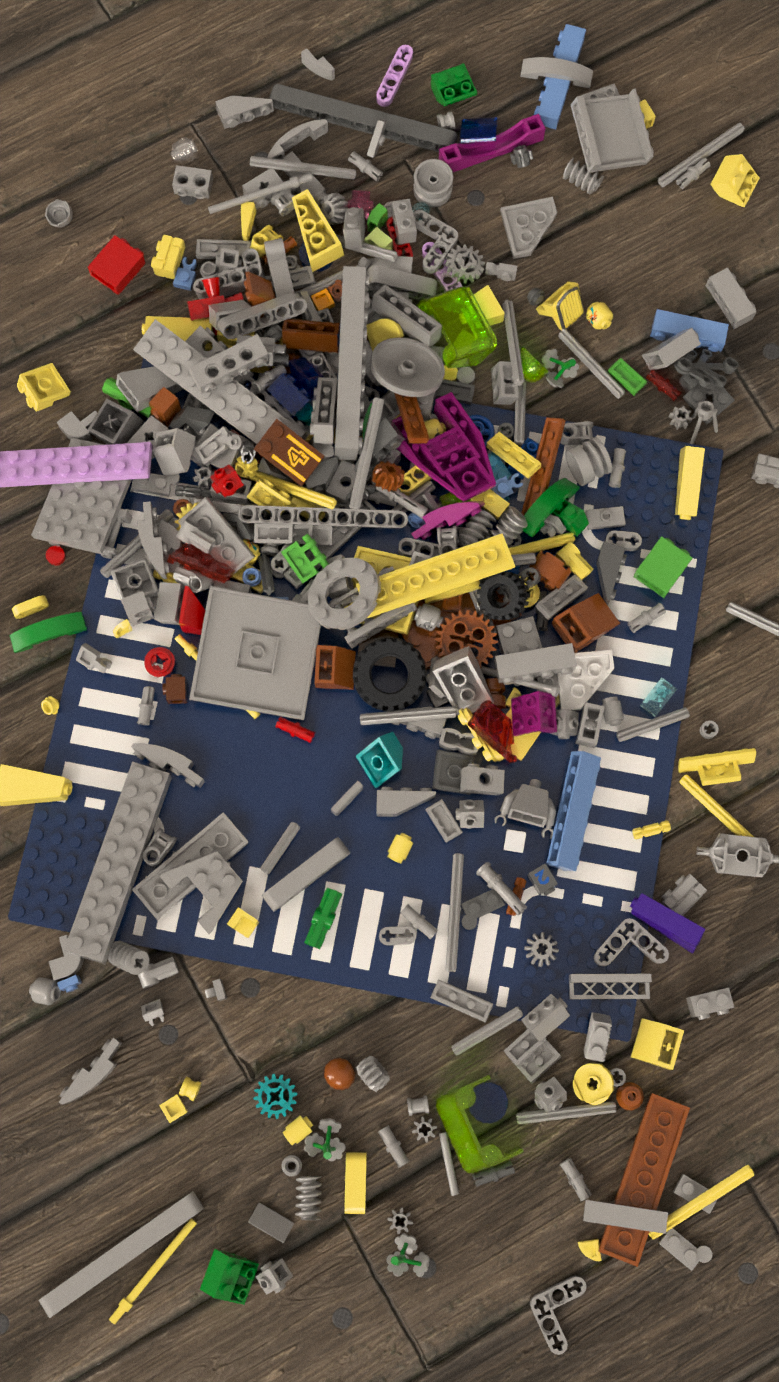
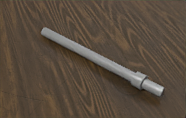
(294, 182)

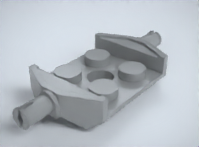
(725, 850)

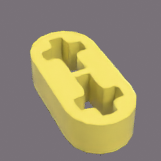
(30, 607)

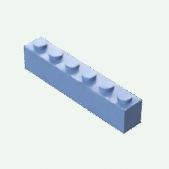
(556, 89)
(573, 811)

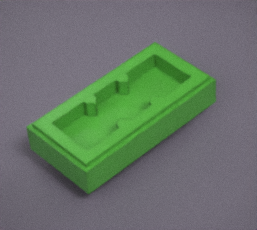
(627, 376)

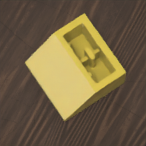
(735, 180)
(657, 1044)

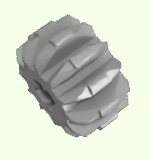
(334, 208)
(534, 946)
(373, 1073)

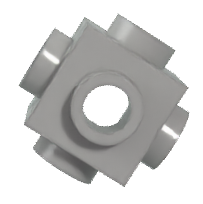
(228, 260)
(566, 723)
(470, 814)
(550, 1095)
(274, 1276)

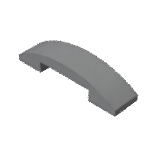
(557, 69)
(313, 129)

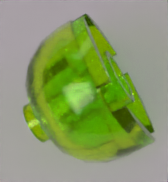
(532, 369)

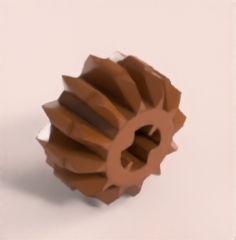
(388, 476)

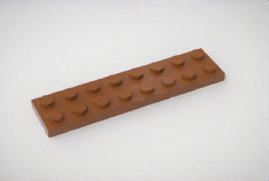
(645, 1174)

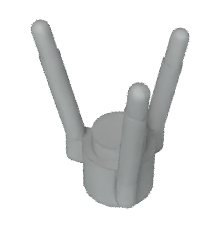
(704, 411)

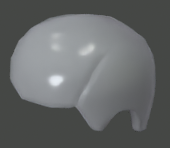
(59, 213)

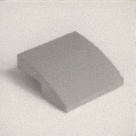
(532, 1056)

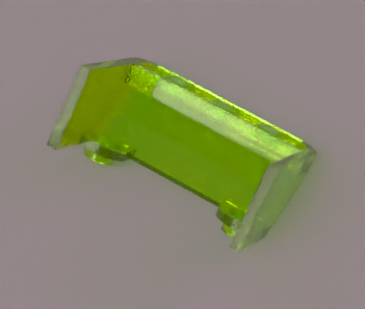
(461, 1134)

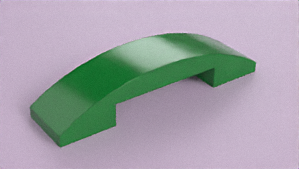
(547, 503)
(47, 630)

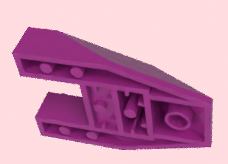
(455, 457)

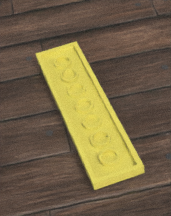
(442, 573)

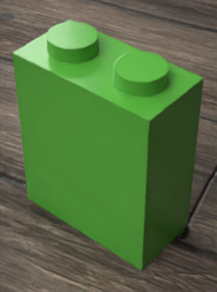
(663, 566)

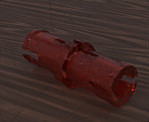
(663, 385)

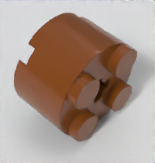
(551, 571)

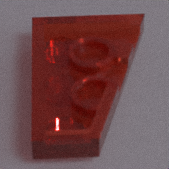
(196, 559)

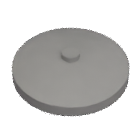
(407, 367)

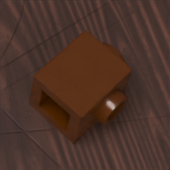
(175, 689)

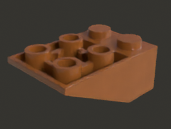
(585, 622)

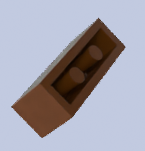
(311, 335)

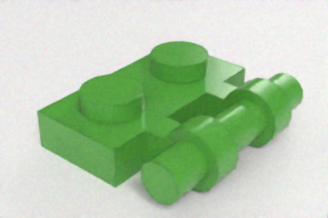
(301, 562)

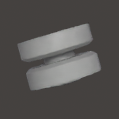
(433, 182)

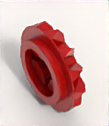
(151, 660)

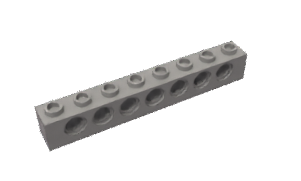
(203, 336)

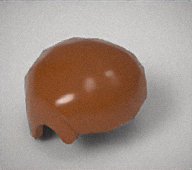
(339, 1074)

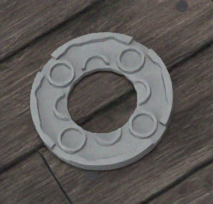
(360, 609)

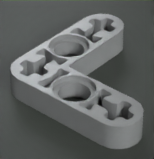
(441, 240)
(633, 937)
(550, 1304)

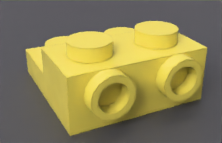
(42, 386)

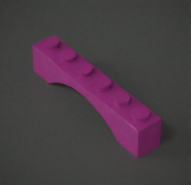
(465, 155)

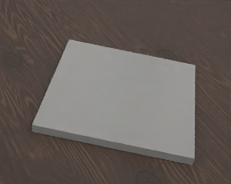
(255, 653)

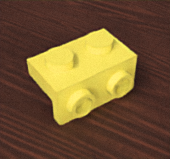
(265, 494)

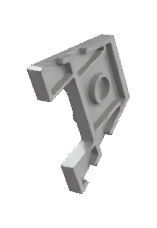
(213, 879)

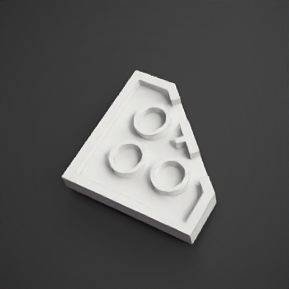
(584, 681)

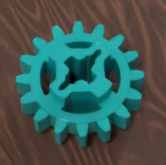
(283, 1102)

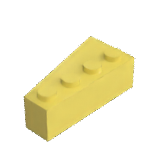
(318, 236)

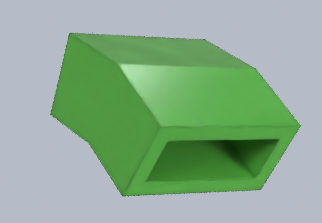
(377, 218)

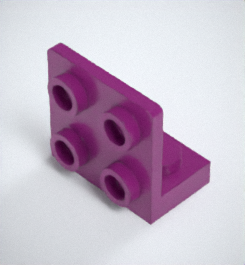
(533, 713)

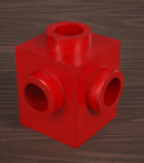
(226, 481)

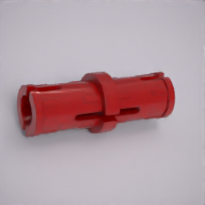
(295, 729)

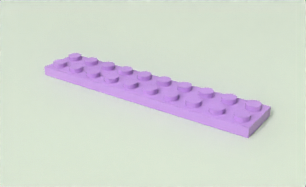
(75, 464)

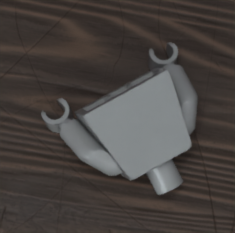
(529, 806)

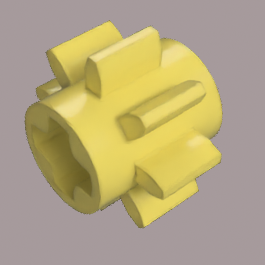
(244, 469)

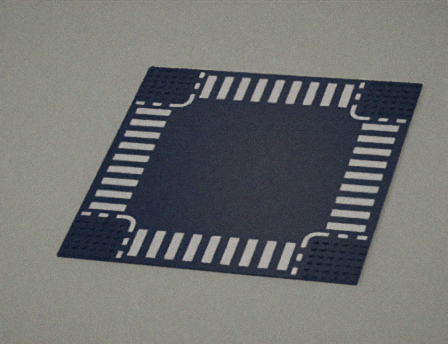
(273, 779)

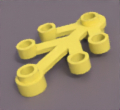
(489, 752)

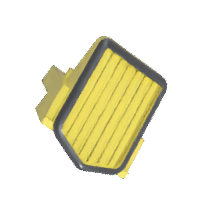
(563, 305)

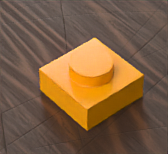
(322, 300)

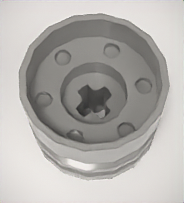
(588, 461)

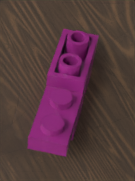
(452, 514)

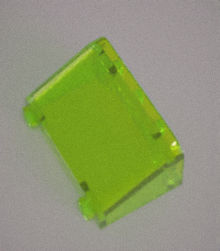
(463, 326)

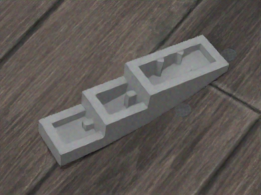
(291, 533)

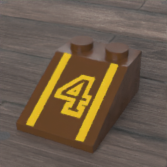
(289, 452)

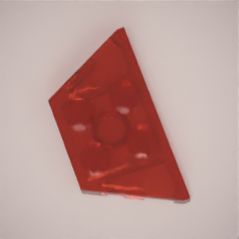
(494, 728)

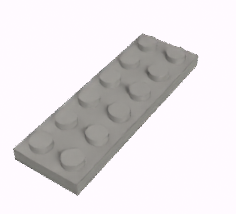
(218, 836)

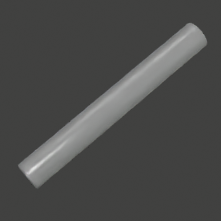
(449, 1164)

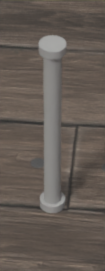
(554, 690)

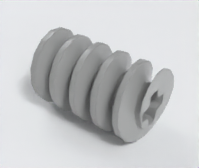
(582, 177)
(511, 527)
(475, 528)
(128, 958)
(308, 1198)

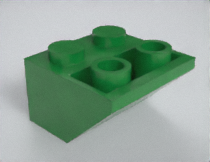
(452, 85)
(229, 1277)

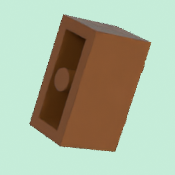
(164, 406)

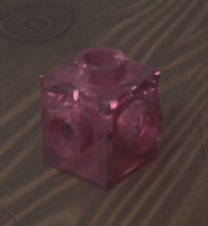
(361, 199)

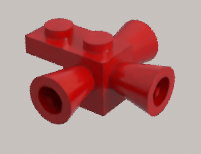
(200, 308)

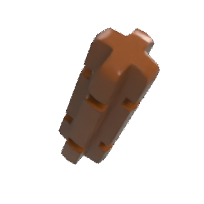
(518, 891)

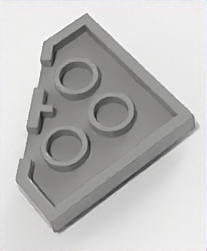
(527, 224)

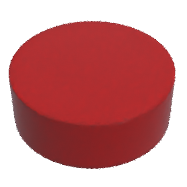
(55, 555)

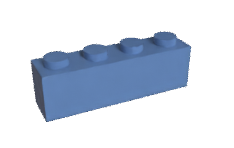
(711, 333)

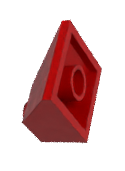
(191, 613)

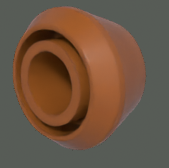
(626, 1090)

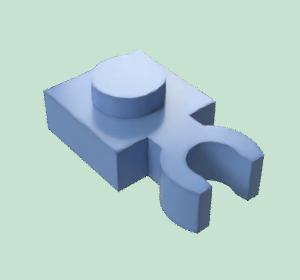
(185, 276)
(504, 485)

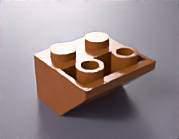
(258, 290)
(334, 667)

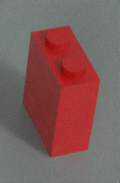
(117, 264)

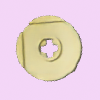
(589, 1094)

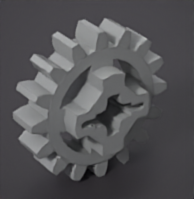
(456, 260)

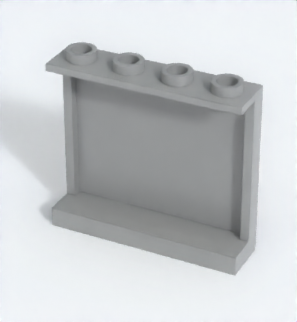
(612, 132)

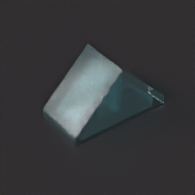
(658, 697)

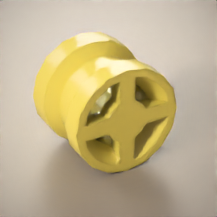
(190, 1088)

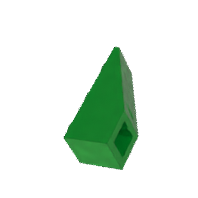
(572, 517)

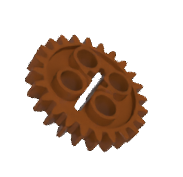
(472, 624)

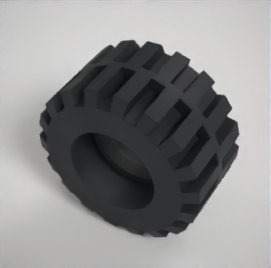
(518, 596)

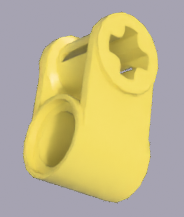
(264, 235)

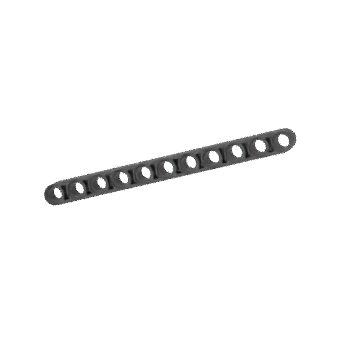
(361, 118)

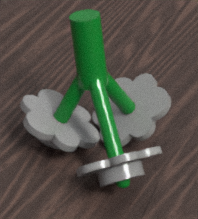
(567, 368)
(332, 1148)
(399, 1261)

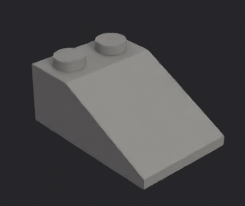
(462, 680)

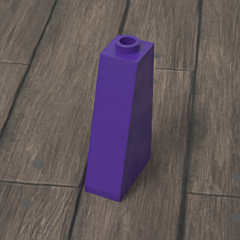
(667, 922)

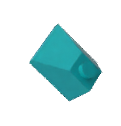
(381, 758)

